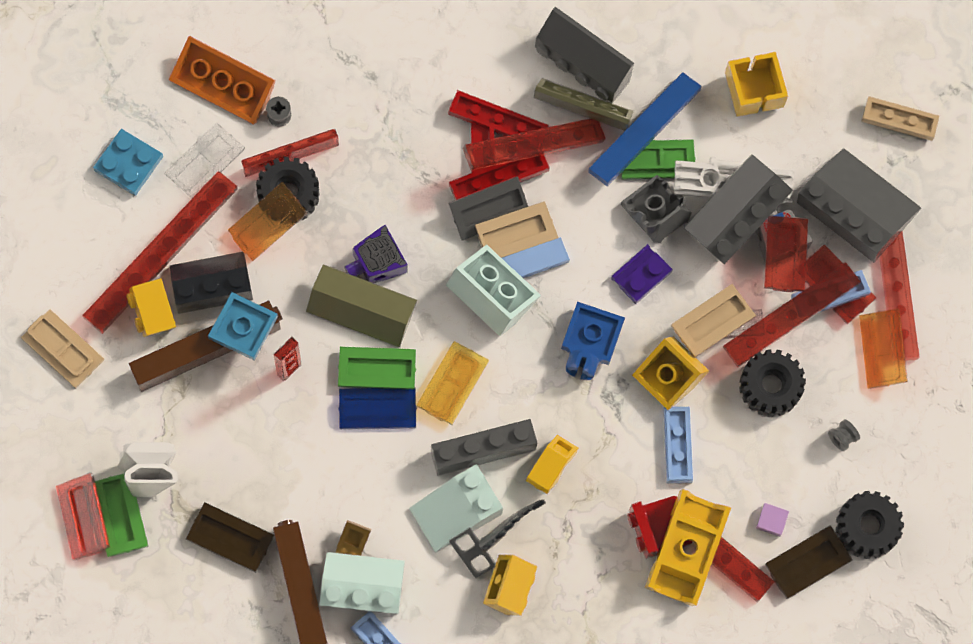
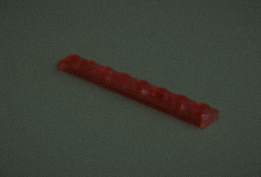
(161, 250)

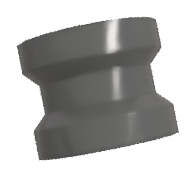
(278, 117)
(844, 435)

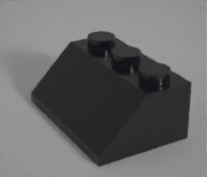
(209, 282)

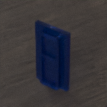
(377, 408)

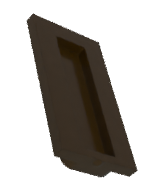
(230, 537)
(808, 562)

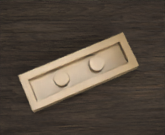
(900, 118)

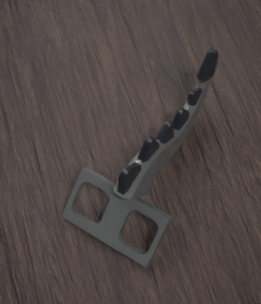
(487, 542)

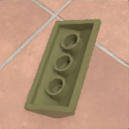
(583, 104)
(361, 305)

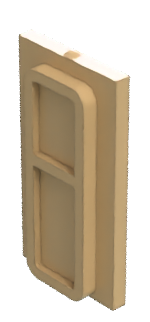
(517, 230)
(713, 320)
(62, 348)

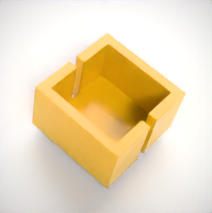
(758, 87)

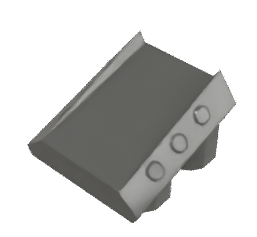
(657, 209)

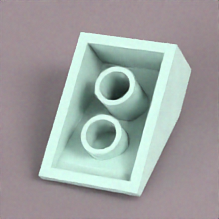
(455, 507)

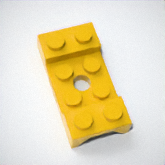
(674, 571)

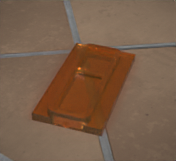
(267, 221)
(883, 348)

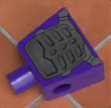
(377, 257)

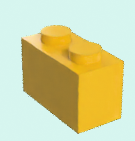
(151, 308)
(510, 585)

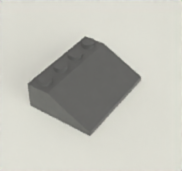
(857, 204)

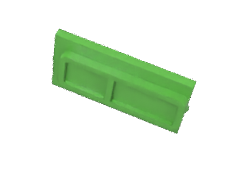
(660, 159)
(377, 368)
(120, 516)

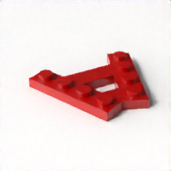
(484, 121)

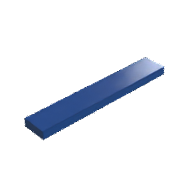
(644, 129)

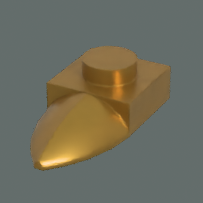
(353, 539)

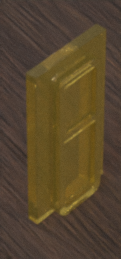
(452, 383)

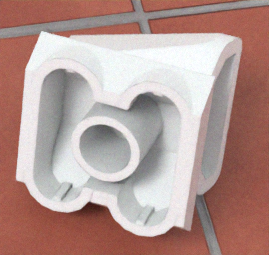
(148, 467)

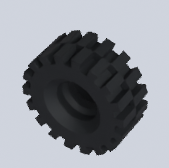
(290, 172)
(785, 370)
(861, 542)

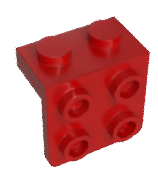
(651, 524)

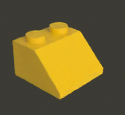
(670, 372)

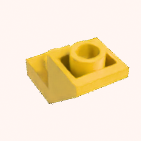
(551, 464)

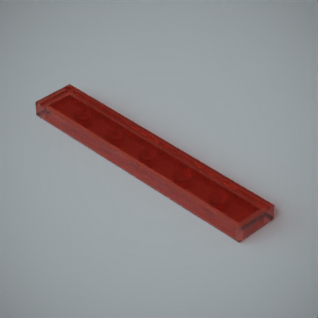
(533, 143)
(898, 293)
(791, 314)

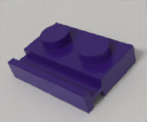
(641, 274)

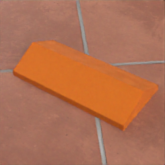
(222, 80)

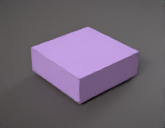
(772, 519)

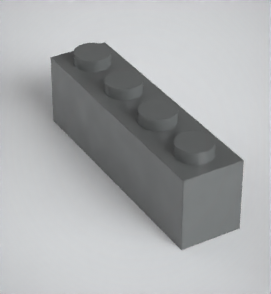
(483, 447)

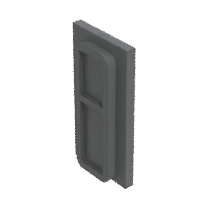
(487, 205)

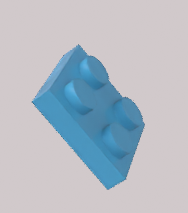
(128, 162)
(243, 326)

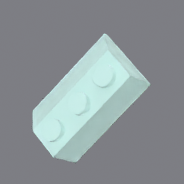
(492, 290)
(362, 583)

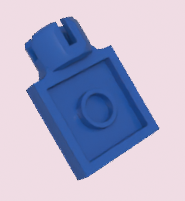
(590, 339)

